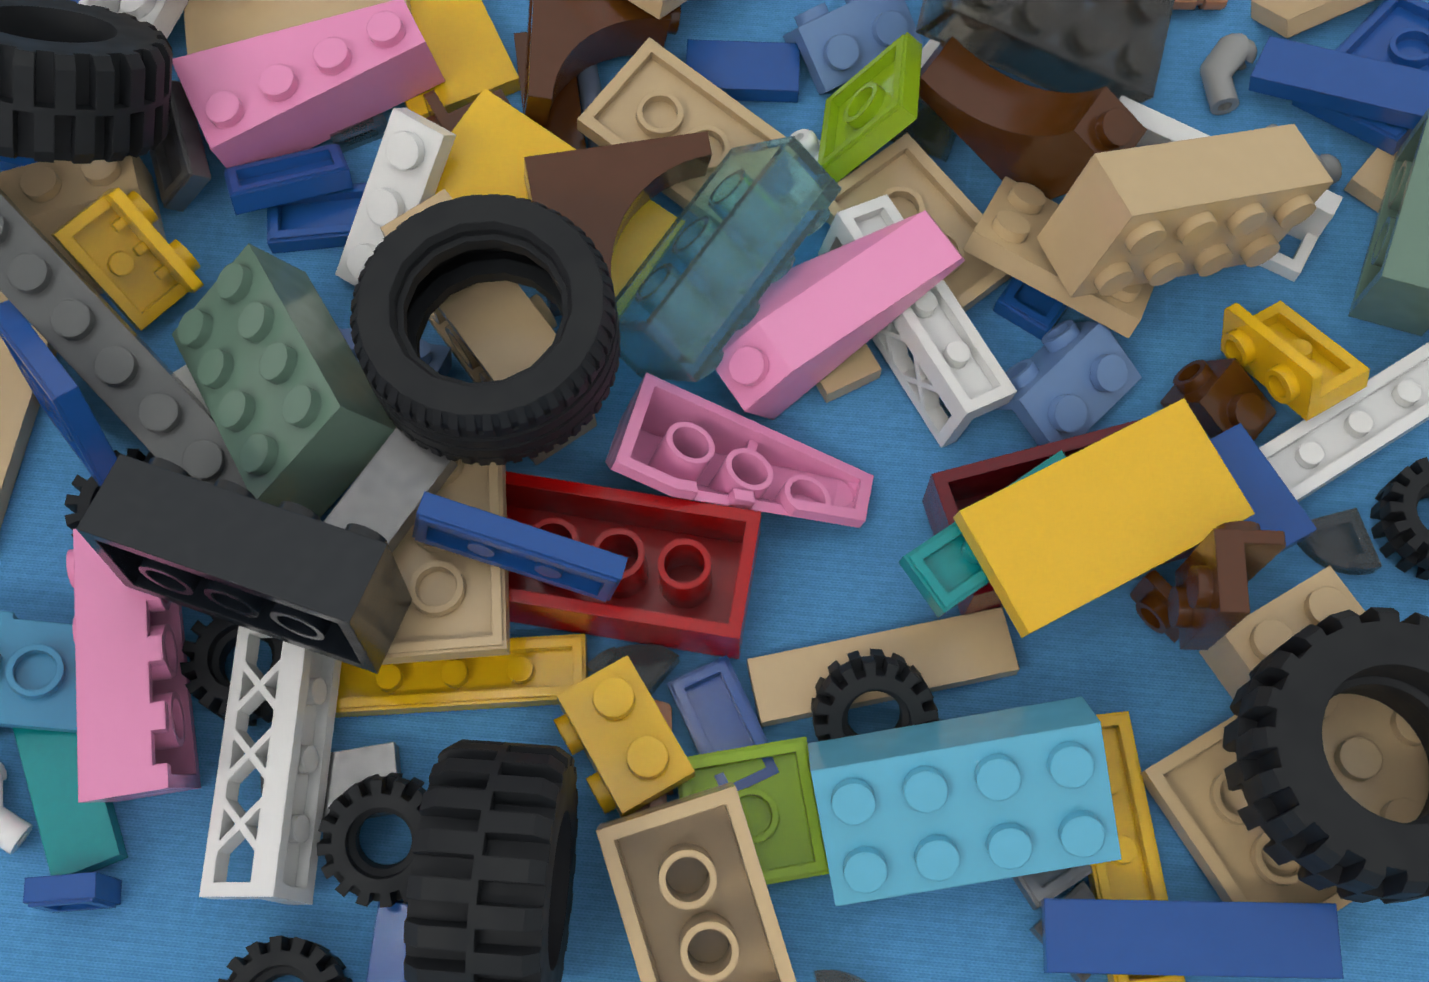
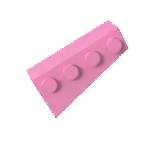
(129, 687)

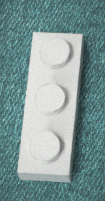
(400, 179)

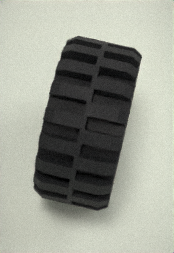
(81, 82)
(1285, 763)
(493, 865)

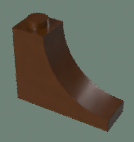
(576, 34)
(1022, 128)
(610, 183)

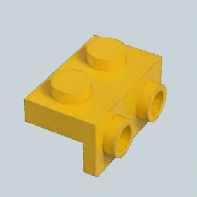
(128, 256)
(1291, 358)
(623, 738)

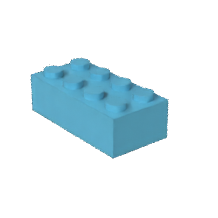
(964, 801)

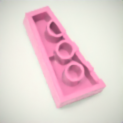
(306, 81)

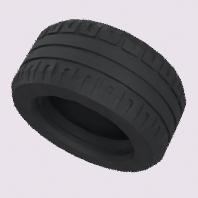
(470, 244)

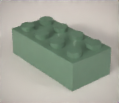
(281, 383)

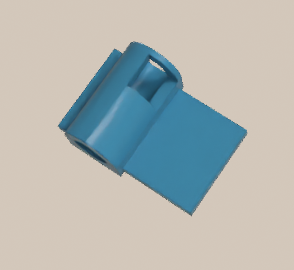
(37, 674)

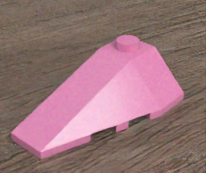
(831, 310)
(725, 459)

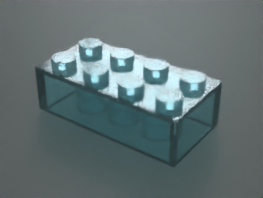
(721, 258)

